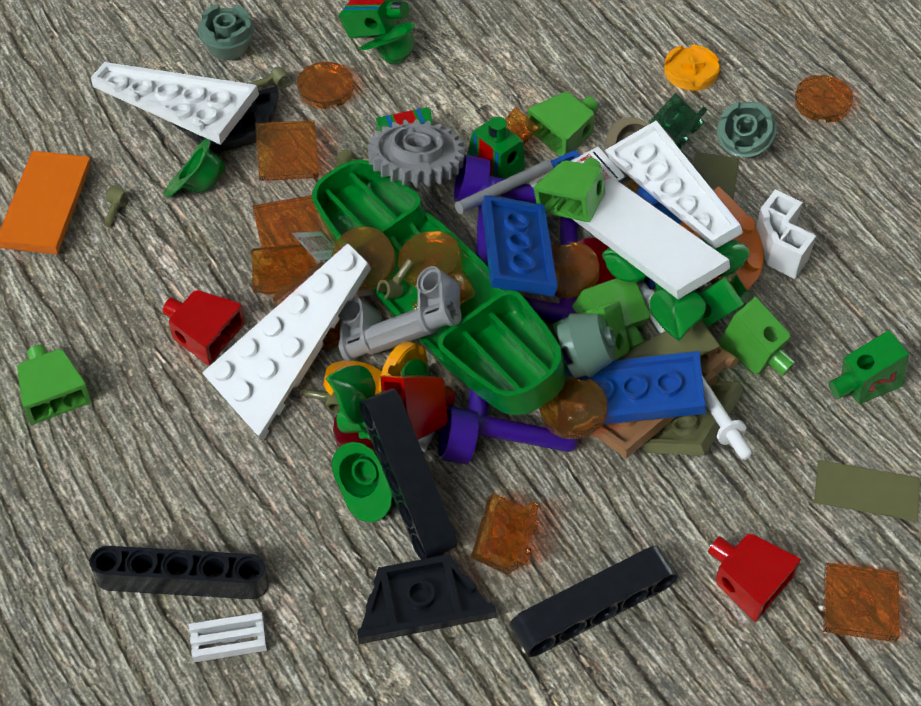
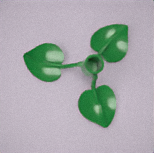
(675, 314)
(355, 384)

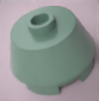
(226, 31)
(746, 129)
(587, 343)

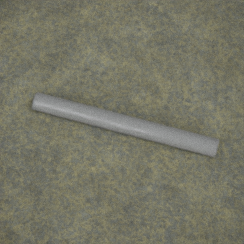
(504, 186)

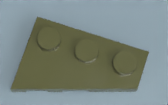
(695, 433)

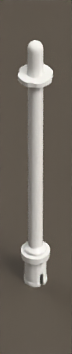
(730, 431)

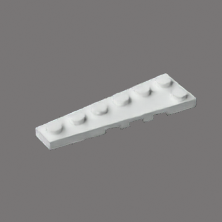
(669, 177)

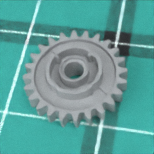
(416, 152)

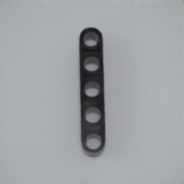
(407, 474)
(166, 562)
(593, 601)

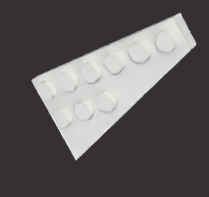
(190, 101)
(280, 349)

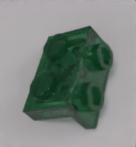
(678, 119)

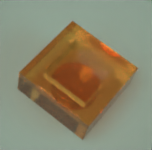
(520, 125)

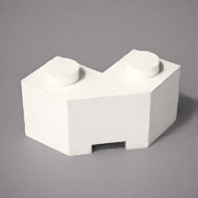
(784, 243)

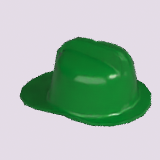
(395, 44)
(199, 172)
(362, 481)

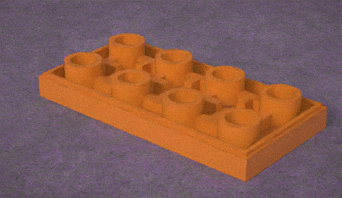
(44, 202)

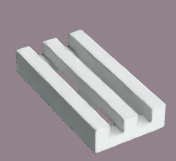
(207, 633)

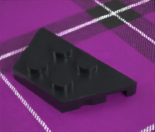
(244, 132)
(421, 599)

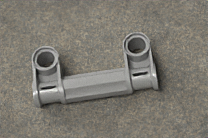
(367, 334)

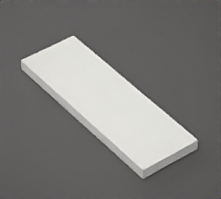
(653, 241)

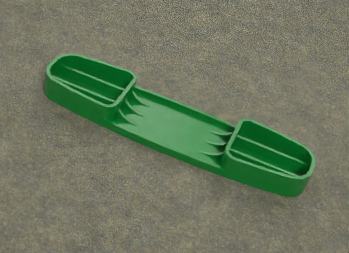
(499, 344)

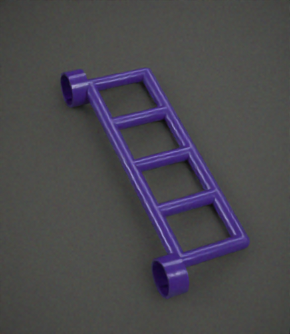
(463, 426)

